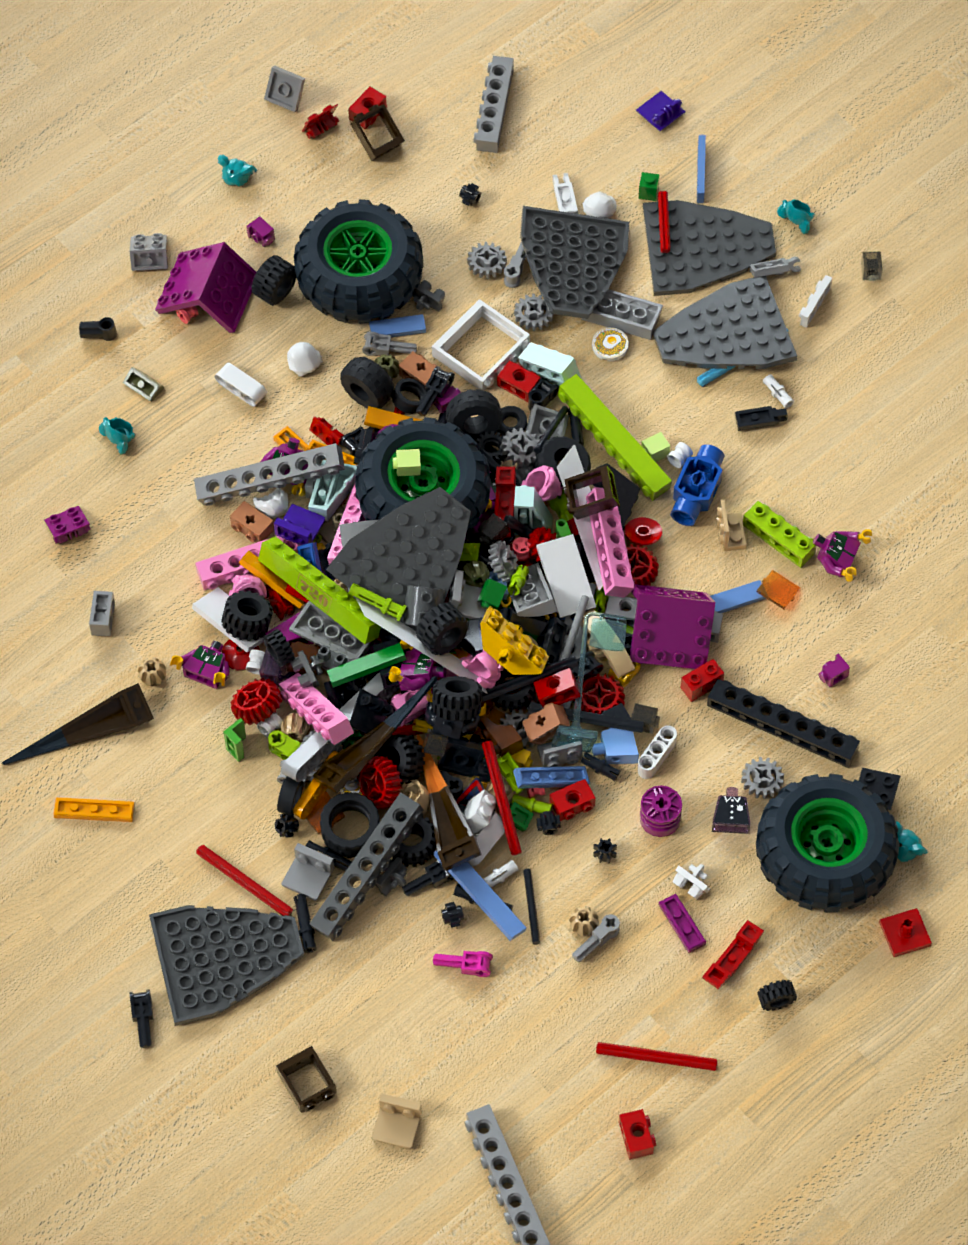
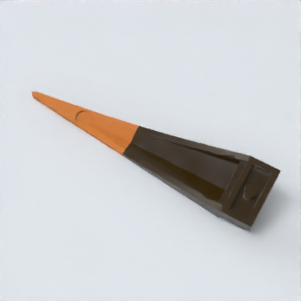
(452, 832)

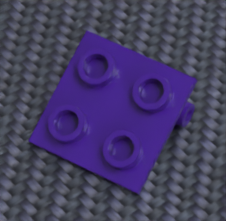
(661, 110)

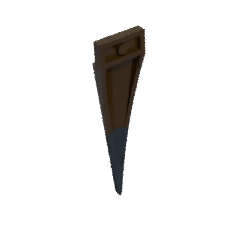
(115, 714)
(353, 759)

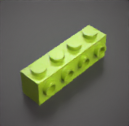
(779, 534)

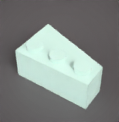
(531, 509)

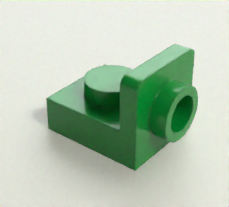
(520, 816)

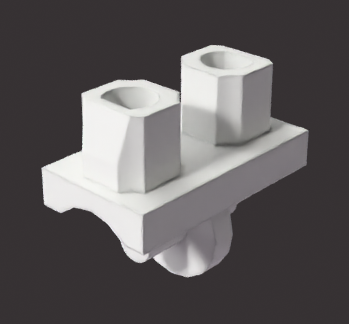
(698, 887)

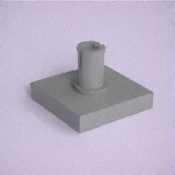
(284, 88)

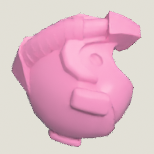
(545, 482)
(248, 583)
(485, 668)

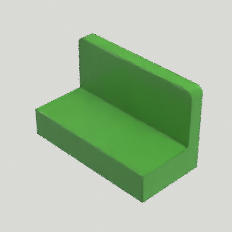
(233, 739)

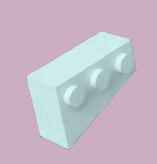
(548, 363)
(331, 491)

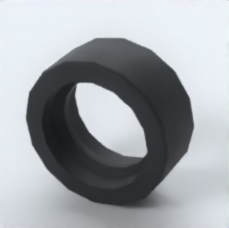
(408, 385)
(289, 795)

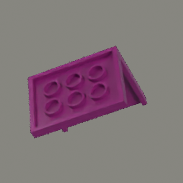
(212, 279)
(671, 626)

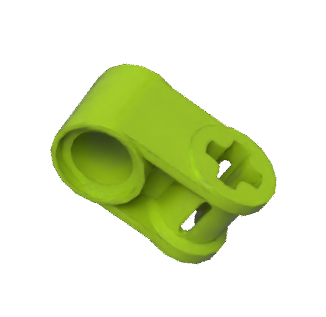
(283, 746)

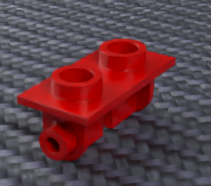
(324, 431)
(279, 605)

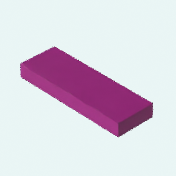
(682, 923)

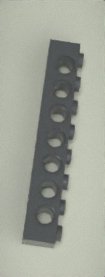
(367, 855)

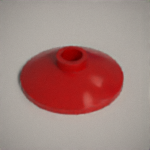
(643, 531)
(236, 659)

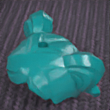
(241, 169)
(797, 213)
(118, 432)
(910, 843)

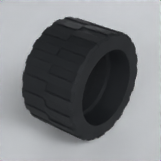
(342, 803)

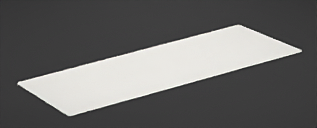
(567, 468)
(409, 636)

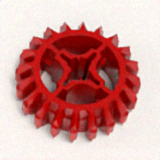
(642, 573)
(613, 694)
(256, 701)
(380, 782)

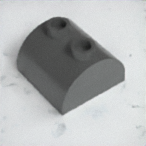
(420, 601)

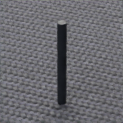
(551, 429)
(531, 906)

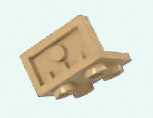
(731, 529)
(397, 1121)

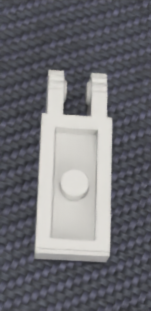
(565, 195)

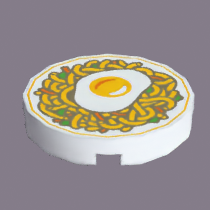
(610, 344)

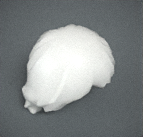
(599, 205)
(303, 358)
(274, 504)

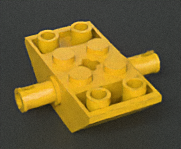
(509, 646)

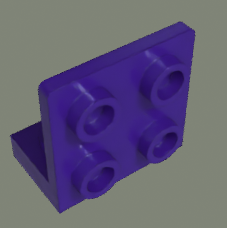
(299, 525)

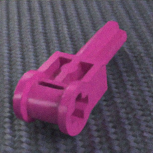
(470, 962)

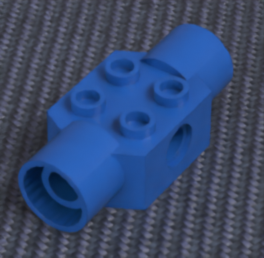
(697, 484)

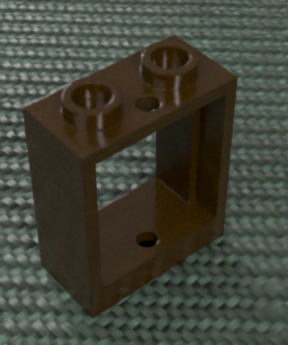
(390, 125)
(588, 478)
(297, 1062)

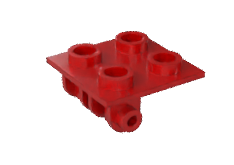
(325, 119)

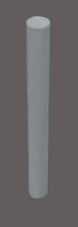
(575, 627)

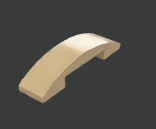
(618, 660)

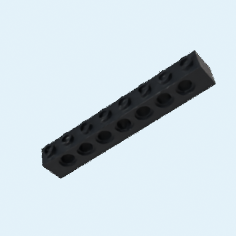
(787, 731)

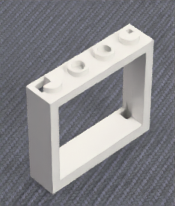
(479, 310)

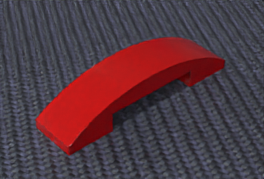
(505, 492)
(734, 955)

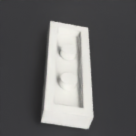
(815, 300)

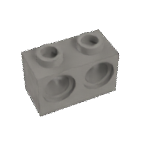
(102, 613)

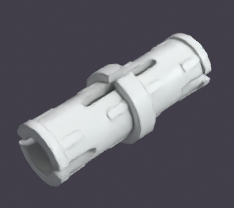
(778, 391)
(509, 869)

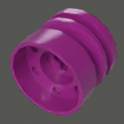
(657, 820)

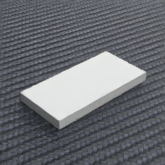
(565, 575)
(212, 608)

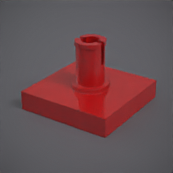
(905, 932)

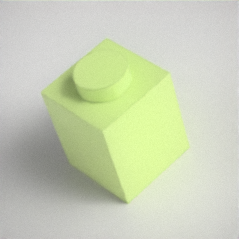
(656, 446)
(407, 462)

